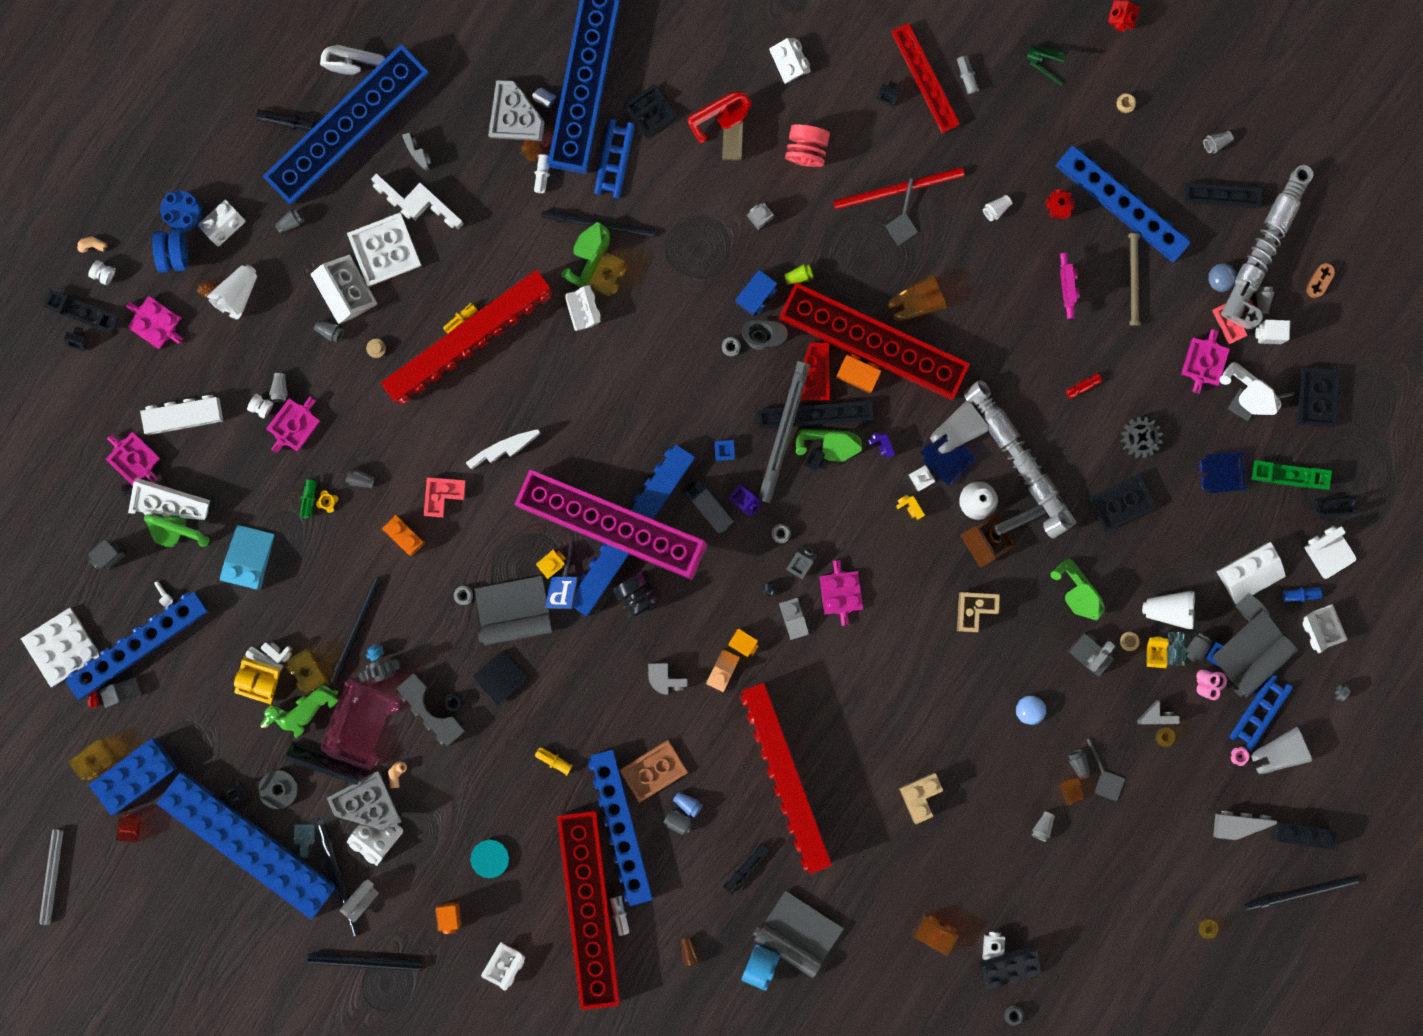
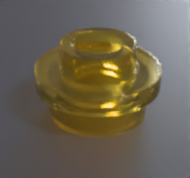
(1171, 737)
(1202, 929)

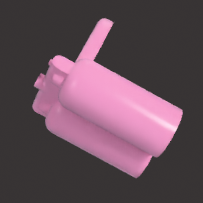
(1207, 684)

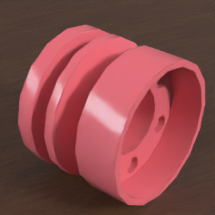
(806, 150)

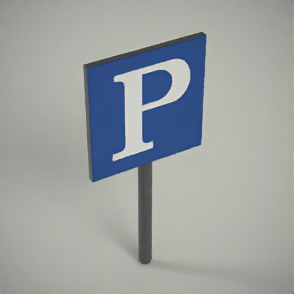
(562, 589)

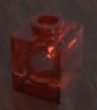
(128, 828)

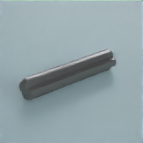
(1019, 520)

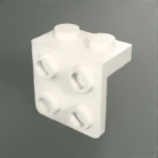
(1330, 552)
(1324, 628)
(374, 842)

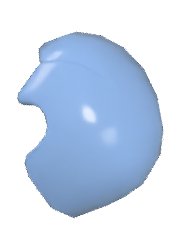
(1031, 710)

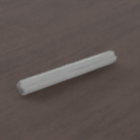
(51, 876)

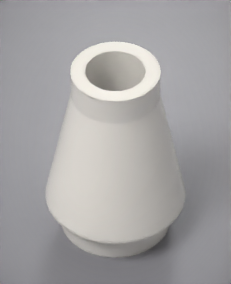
(996, 208)

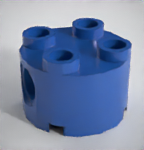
(181, 210)

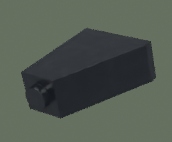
(707, 506)

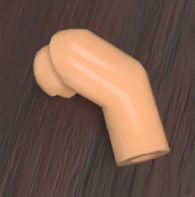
(89, 242)
(394, 772)

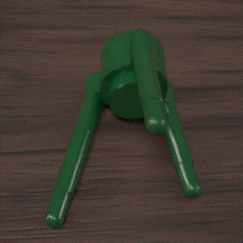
(1037, 54)

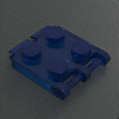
(946, 464)
(1222, 473)

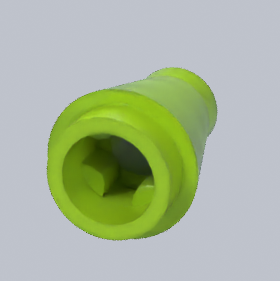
(799, 275)

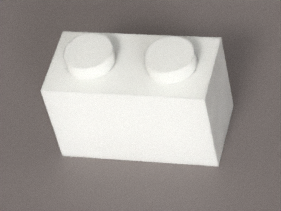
(1273, 332)

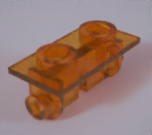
(532, 148)

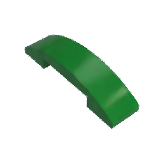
(1291, 475)

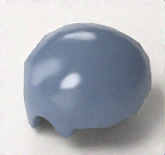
(1222, 277)

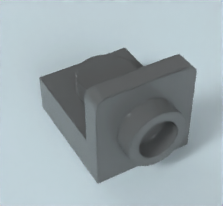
(801, 561)

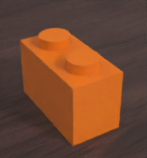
(858, 373)
(403, 535)
(448, 917)

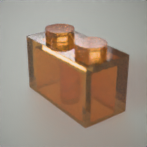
(936, 935)

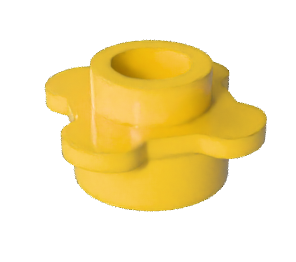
(322, 501)

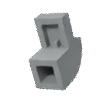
(659, 679)

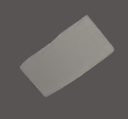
(420, 157)

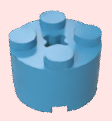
(760, 967)

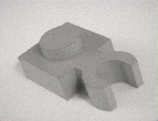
(1096, 660)

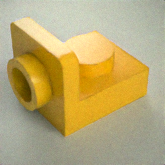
(913, 509)
(551, 563)

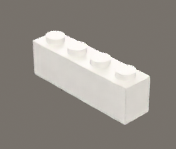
(181, 416)

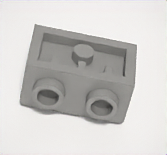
(359, 901)

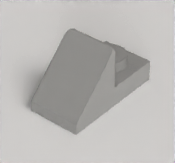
(793, 618)
(1152, 716)

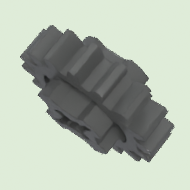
(1134, 432)
(379, 670)

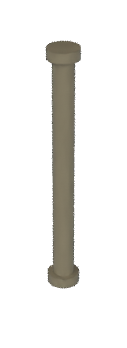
(1134, 280)

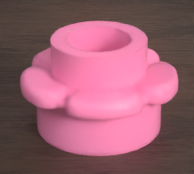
(1240, 761)

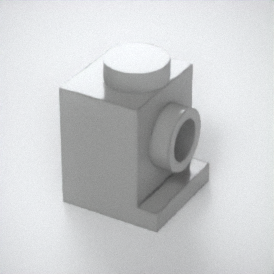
(760, 215)

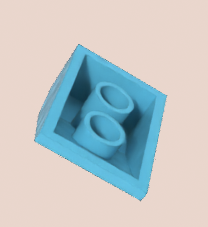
(247, 557)

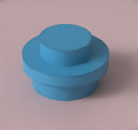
(374, 652)

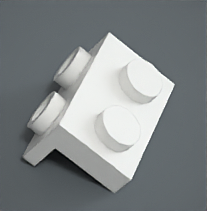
(790, 59)
(221, 223)
(583, 308)
(503, 966)

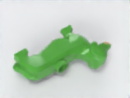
(302, 713)

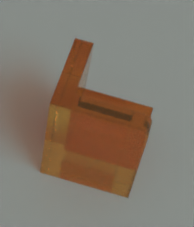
(1071, 790)

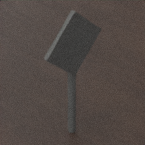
(901, 227)
(1238, 409)
(1108, 783)

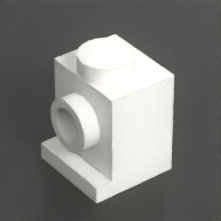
(993, 937)

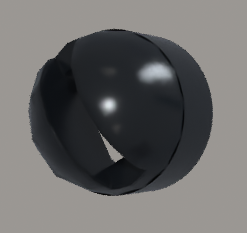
(770, 589)

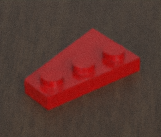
(817, 381)

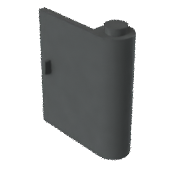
(512, 611)
(1254, 654)
(798, 934)

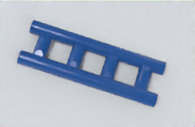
(619, 169)
(1262, 724)

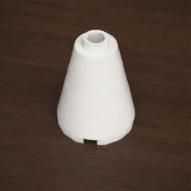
(234, 291)
(971, 503)
(1172, 609)

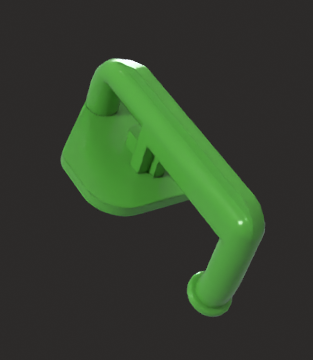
(589, 246)
(836, 444)
(168, 530)
(1083, 598)

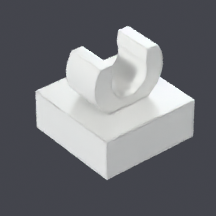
(921, 478)

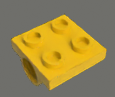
(257, 680)

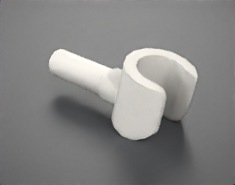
(166, 599)

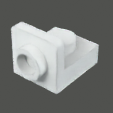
(273, 651)

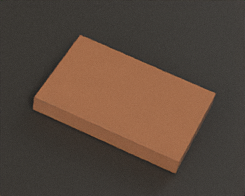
(653, 771)

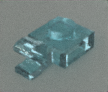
(1176, 651)
(304, 836)

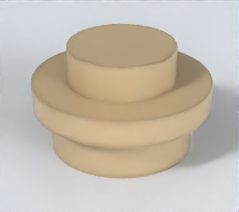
(1126, 103)
(376, 348)
(1129, 641)

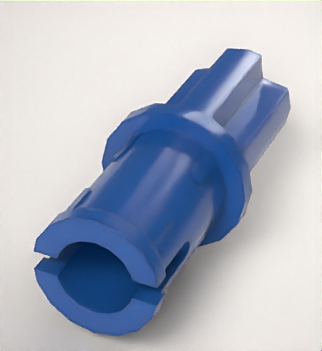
(1301, 594)

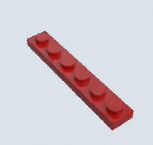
(925, 78)

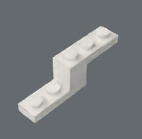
(416, 202)

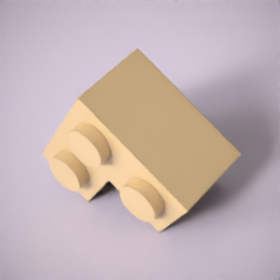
(971, 605)
(916, 794)

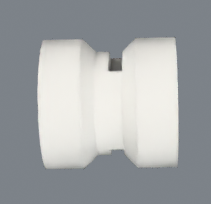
(101, 272)
(260, 406)

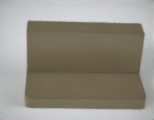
(732, 143)

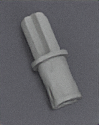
(967, 75)

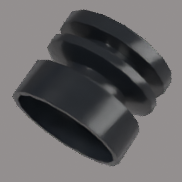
(637, 594)

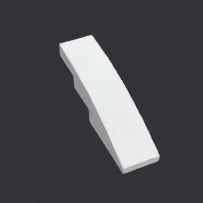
(510, 445)

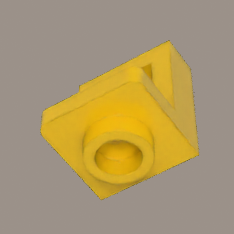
(1157, 652)

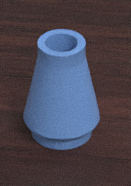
(688, 804)

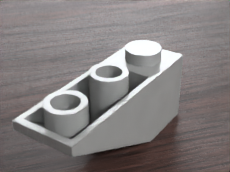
(1236, 827)

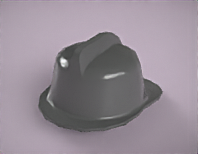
(764, 334)

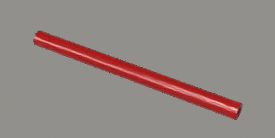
(898, 188)

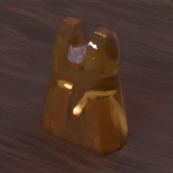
(919, 299)

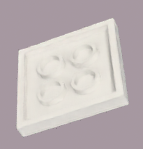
(384, 249)
(60, 647)

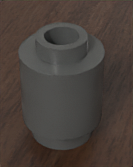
(1198, 648)
(678, 822)

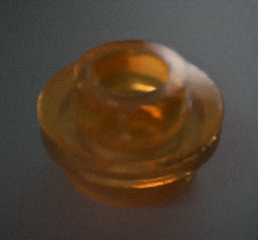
(204, 289)

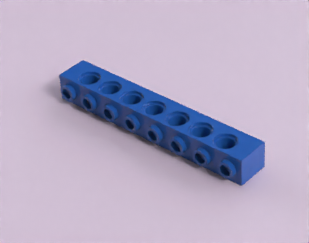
(1125, 214)
(76, 678)
(643, 893)

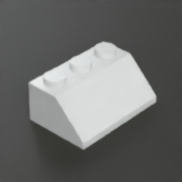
(343, 288)
(1252, 572)

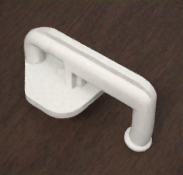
(350, 55)
(1258, 396)

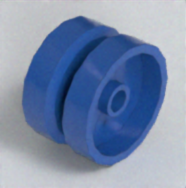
(170, 251)

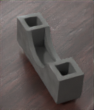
(414, 692)

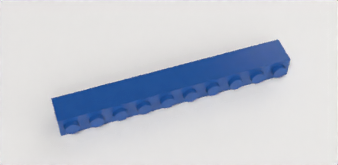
(648, 505)

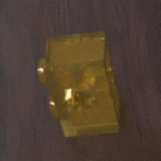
(607, 263)
(307, 661)
(81, 762)

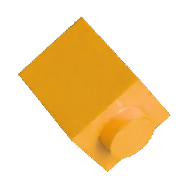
(743, 643)

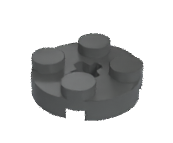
(267, 790)

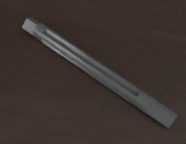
(784, 431)

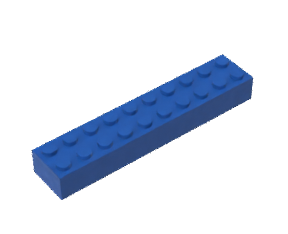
(583, 85)
(346, 124)
(246, 845)

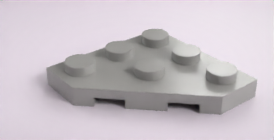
(514, 114)
(366, 803)

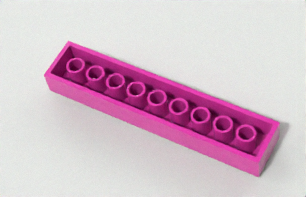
(611, 524)

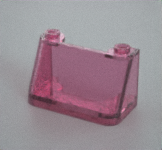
(358, 724)

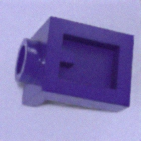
(885, 446)
(744, 500)

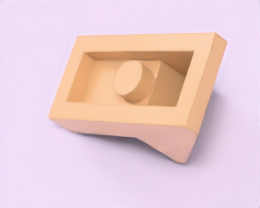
(723, 670)

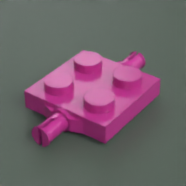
(1068, 278)
(154, 322)
(1205, 361)
(293, 425)
(133, 458)
(841, 592)

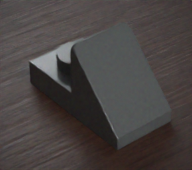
(120, 692)

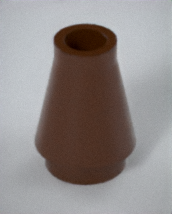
(689, 952)

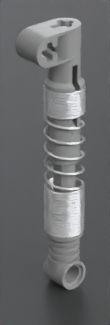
(1253, 271)
(1039, 483)

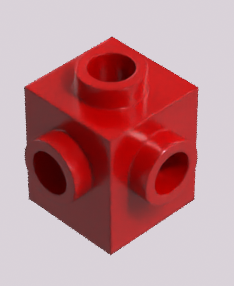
(1123, 15)
(1057, 210)

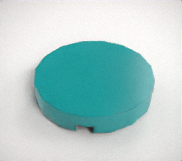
(489, 858)

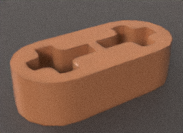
(1317, 278)

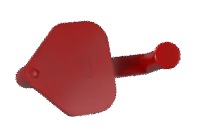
(728, 111)

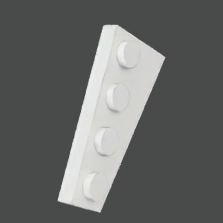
(158, 499)

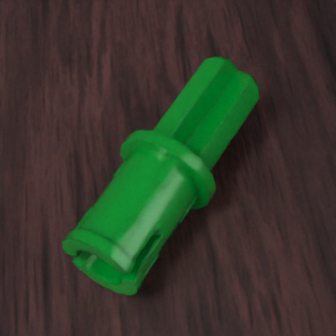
(308, 498)

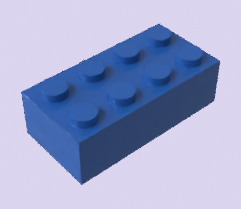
(133, 776)

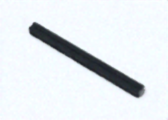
(364, 962)

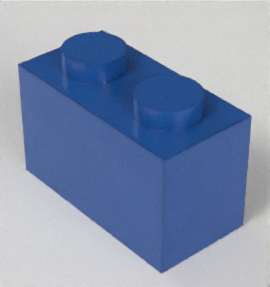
(756, 293)

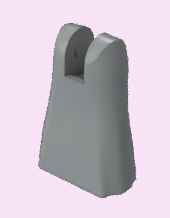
(960, 428)
(1283, 752)

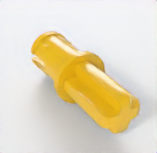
(460, 317)
(553, 760)

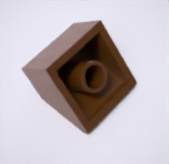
(985, 543)

